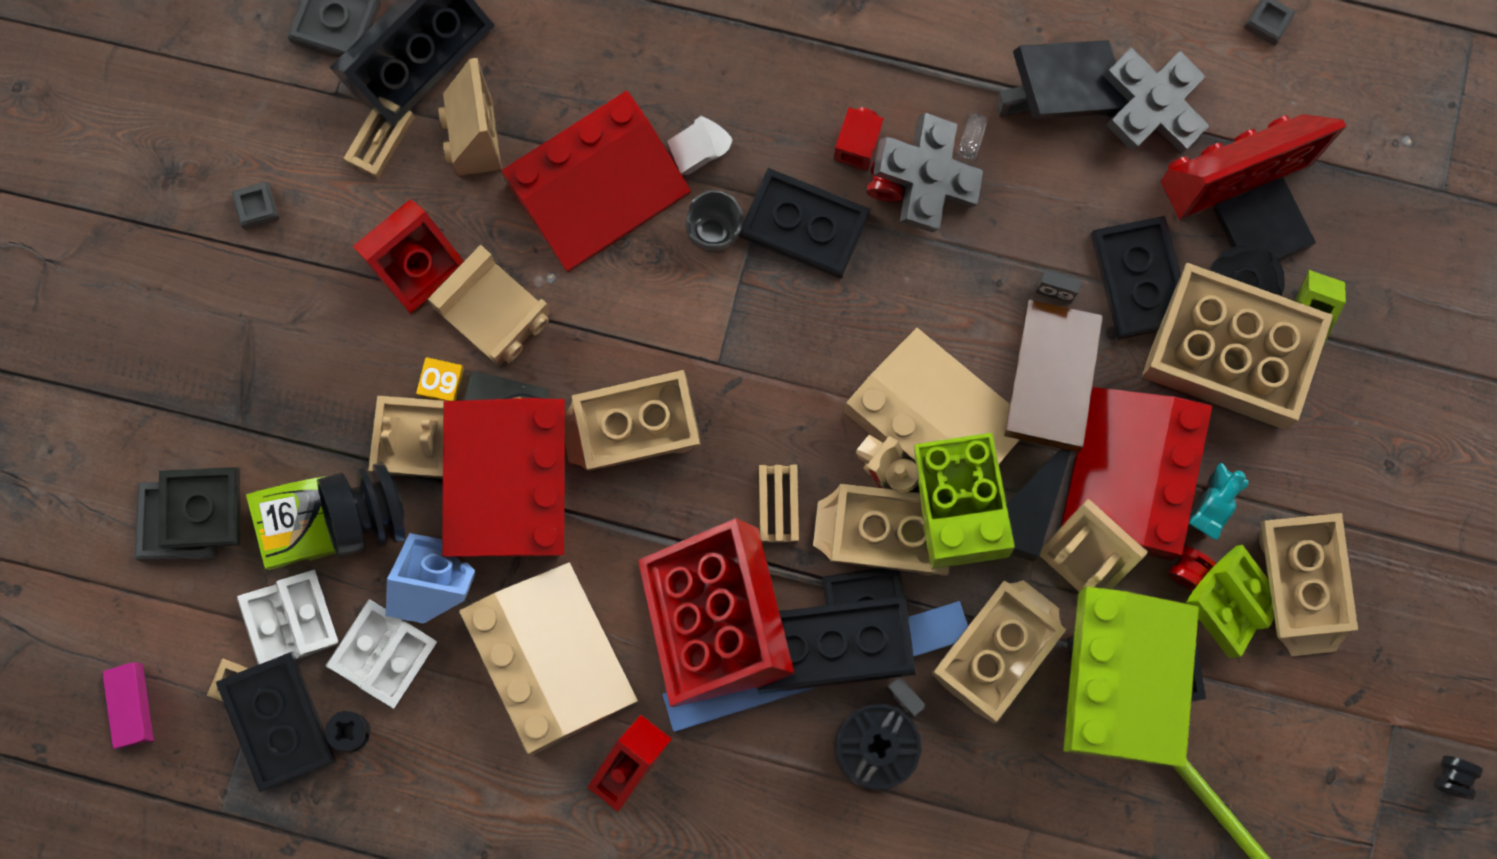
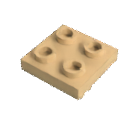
(408, 437)
(1092, 550)

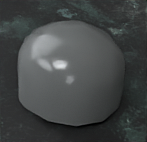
(713, 220)

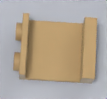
(490, 307)

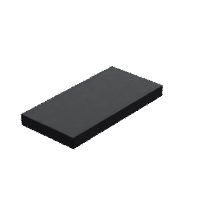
(846, 644)

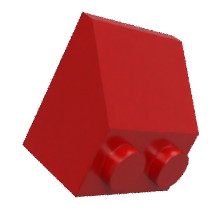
(409, 255)

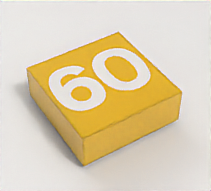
(440, 380)

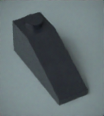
(1033, 506)

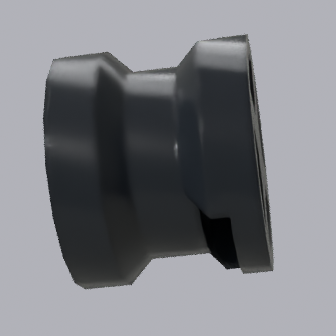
(354, 735)
(1459, 775)

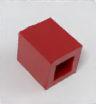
(858, 138)

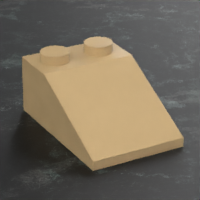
(470, 123)

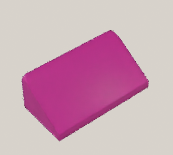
(128, 705)

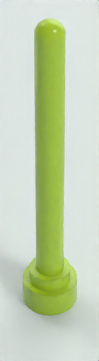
(1221, 812)

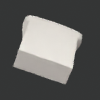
(699, 145)

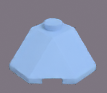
(424, 581)

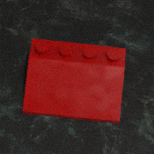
(1248, 162)
(596, 181)
(1141, 465)
(503, 478)
(715, 614)

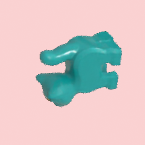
(1218, 501)

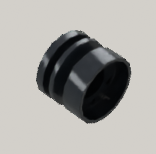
(361, 509)
(866, 768)

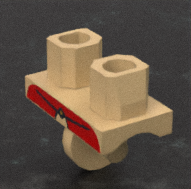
(888, 464)

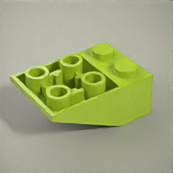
(963, 501)

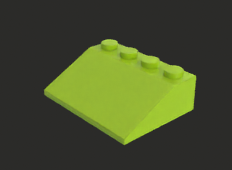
(1131, 677)

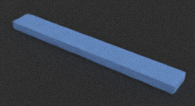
(928, 630)

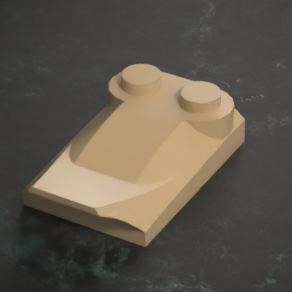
(631, 422)
(874, 529)
(1309, 582)
(1000, 649)

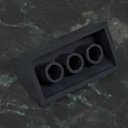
(410, 52)

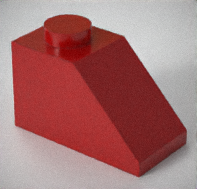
(629, 762)

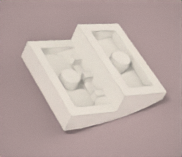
(288, 618)
(381, 654)

